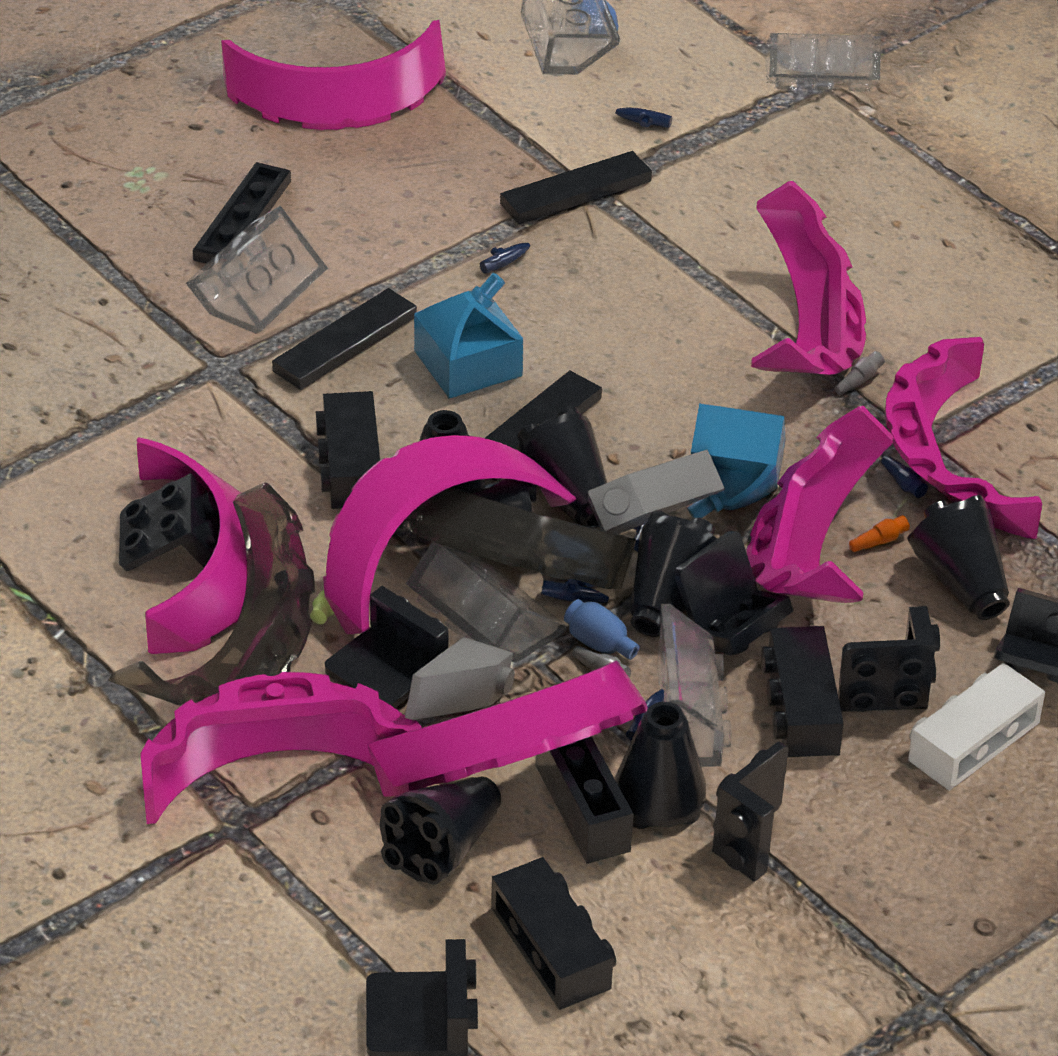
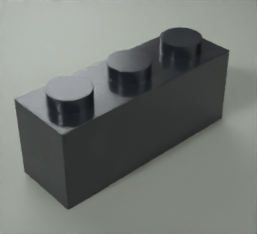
(348, 444)
(803, 691)
(588, 799)
(552, 932)

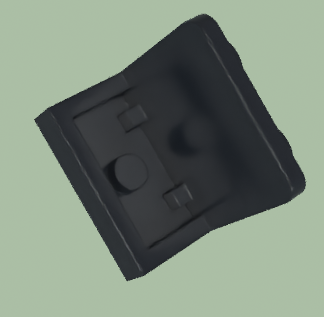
(169, 518)
(724, 596)
(1031, 635)
(392, 648)
(891, 671)
(747, 811)
(423, 1009)

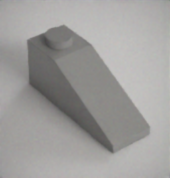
(663, 488)
(460, 680)

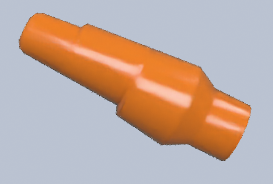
(882, 533)

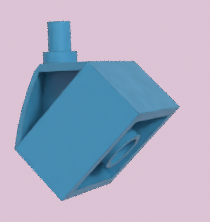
(469, 341)
(746, 454)

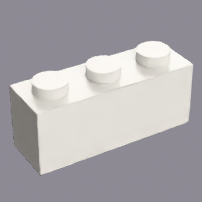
(975, 725)

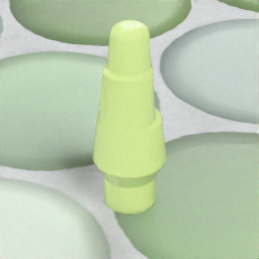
(321, 609)

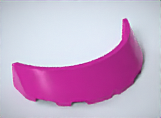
(336, 95)
(827, 301)
(909, 414)
(394, 491)
(794, 523)
(219, 590)
(259, 718)
(506, 731)

